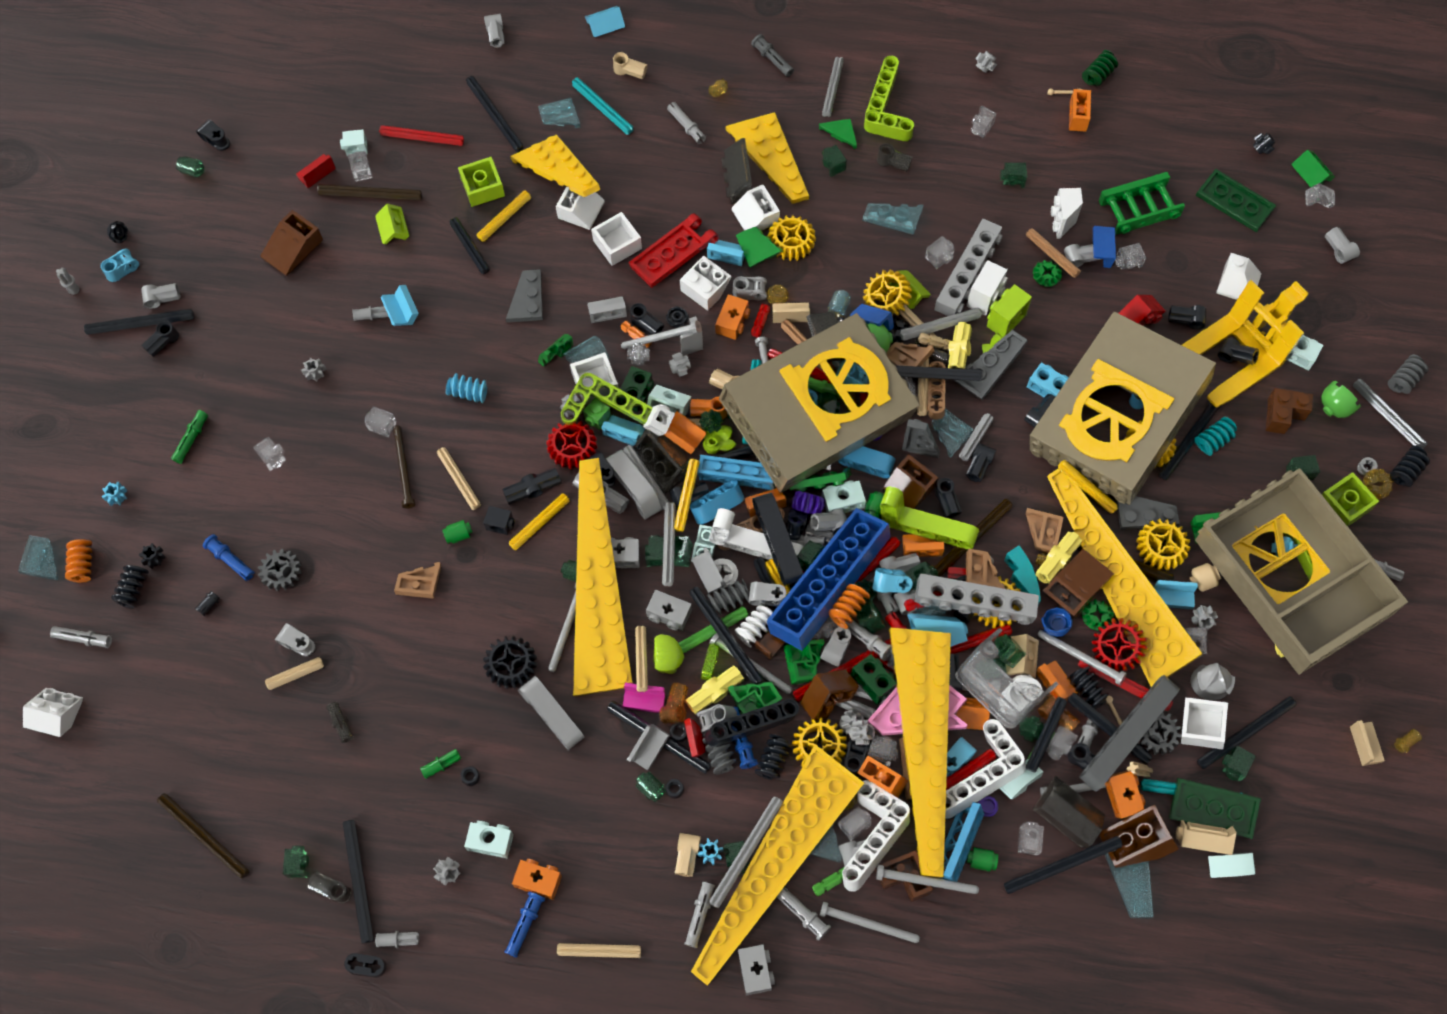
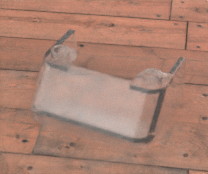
(996, 688)

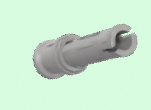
(873, 642)
(808, 918)

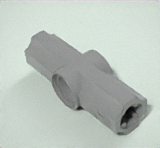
(612, 498)

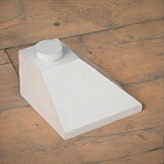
(1236, 275)

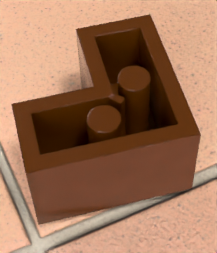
(1285, 406)
(827, 691)
(908, 864)

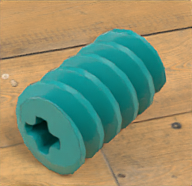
(1216, 436)

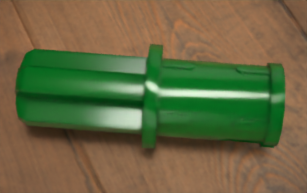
(440, 763)

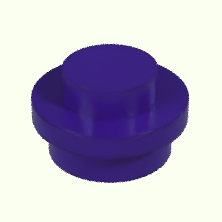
(989, 806)

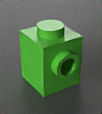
(597, 413)

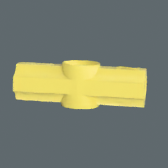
(960, 346)
(1058, 557)
(714, 690)

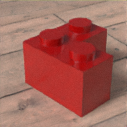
(1143, 310)

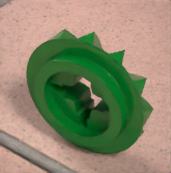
(1048, 279)
(1093, 621)

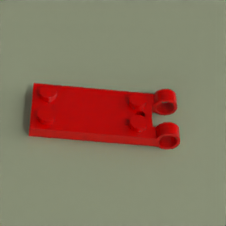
(672, 251)

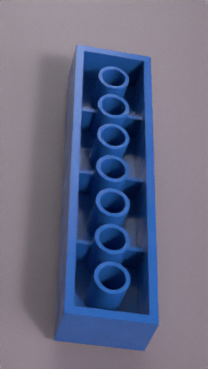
(822, 584)

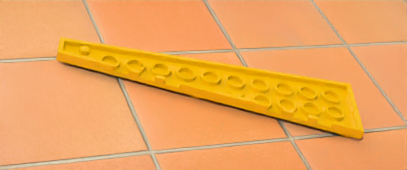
(1128, 589)
(923, 693)

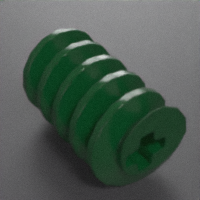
(1100, 68)

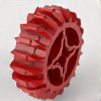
(571, 444)
(1137, 647)

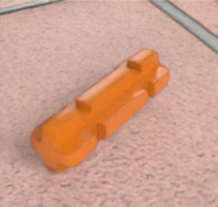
(633, 331)

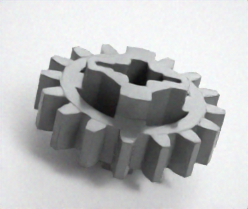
(286, 574)
(1166, 727)

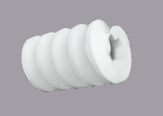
(754, 625)

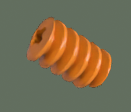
(77, 559)
(847, 603)

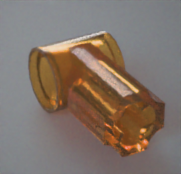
(674, 710)
(1067, 719)

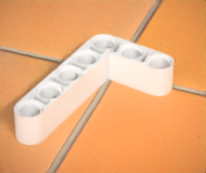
(740, 538)
(986, 774)
(878, 835)

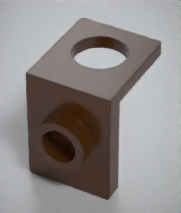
(769, 645)

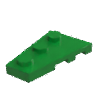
(820, 482)

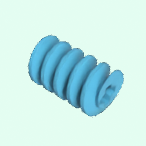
(466, 389)

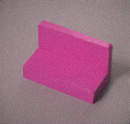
(647, 701)

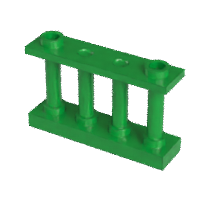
(1141, 187)

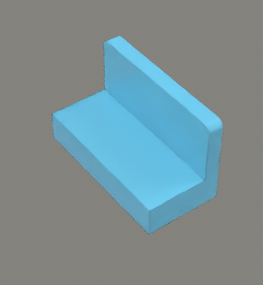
(605, 21)
(726, 252)
(400, 307)
(622, 430)
(1176, 593)

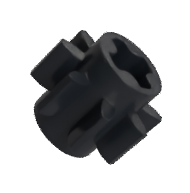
(1264, 143)
(152, 556)

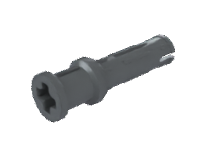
(768, 51)

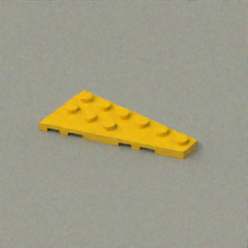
(771, 153)
(556, 162)

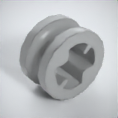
(1369, 461)

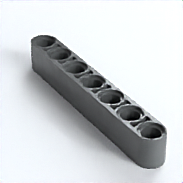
(1129, 733)

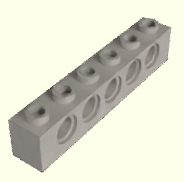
(987, 232)
(986, 594)

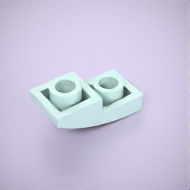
(703, 541)
(1019, 784)
(1231, 865)

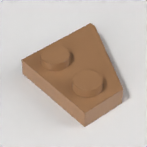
(909, 354)
(1044, 529)
(980, 569)
(418, 582)

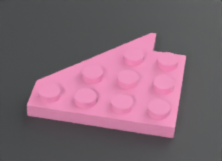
(888, 718)

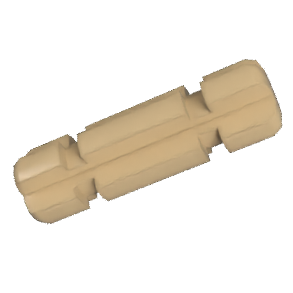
(934, 341)

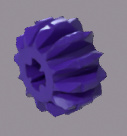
(807, 502)

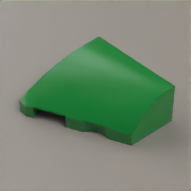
(757, 246)
(558, 348)
(803, 663)
(753, 696)

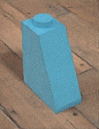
(940, 624)

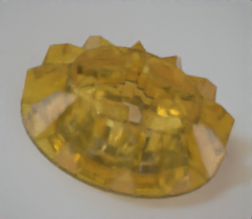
(1378, 475)

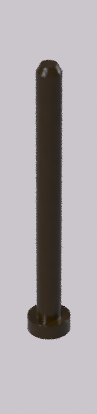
(408, 502)

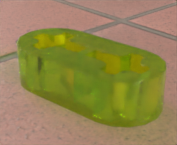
(710, 662)

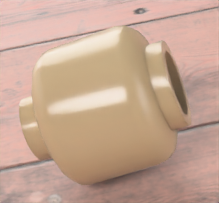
(1206, 577)

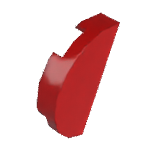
(694, 737)

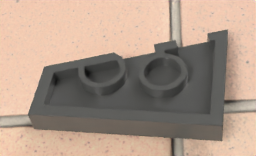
(527, 298)
(919, 439)
(1143, 511)

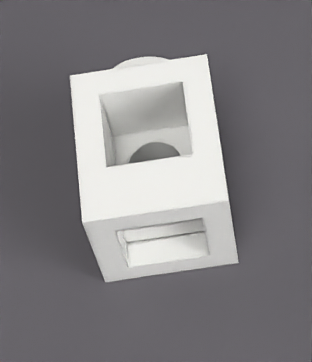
(665, 416)

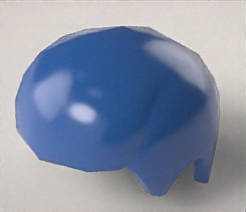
(1057, 622)

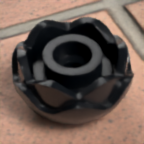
(117, 231)
(677, 312)

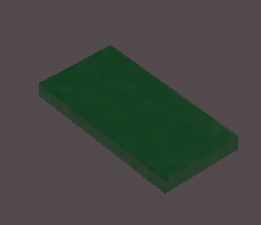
(1235, 200)
(1214, 807)

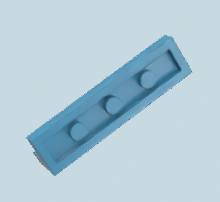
(726, 469)
(965, 840)

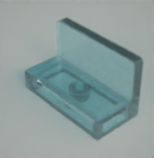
(586, 350)

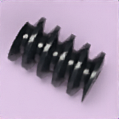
(1410, 466)
(128, 584)
(1089, 687)
(773, 757)

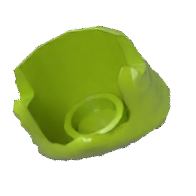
(667, 654)

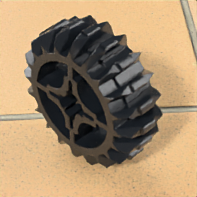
(502, 663)

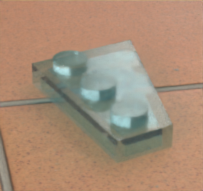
(893, 217)
(1134, 887)

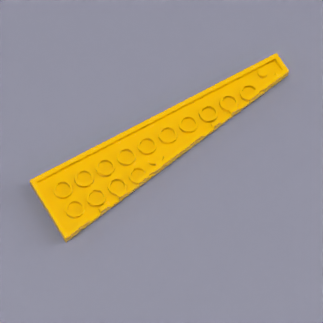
(600, 637)
(804, 818)

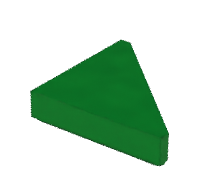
(841, 130)

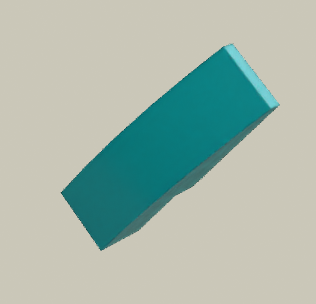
(1023, 572)

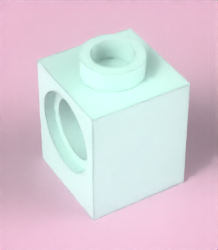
(354, 142)

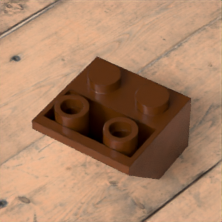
(913, 480)

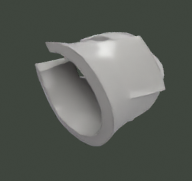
(1212, 681)

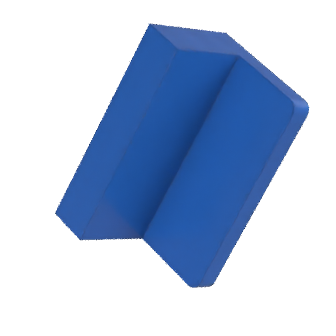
(1104, 245)
(875, 316)

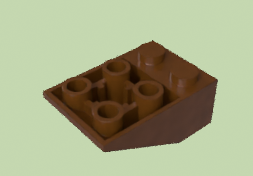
(291, 242)
(1078, 583)

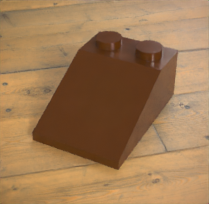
(1143, 838)

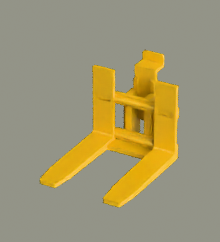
(1272, 348)

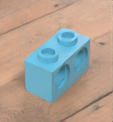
(1049, 385)

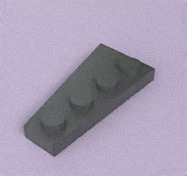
(994, 364)

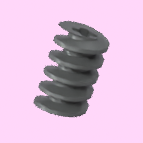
(1408, 375)
(728, 597)
(720, 757)

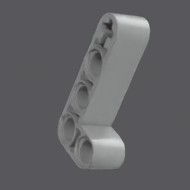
(635, 484)
(551, 712)

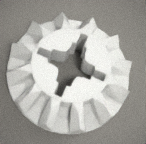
(729, 568)

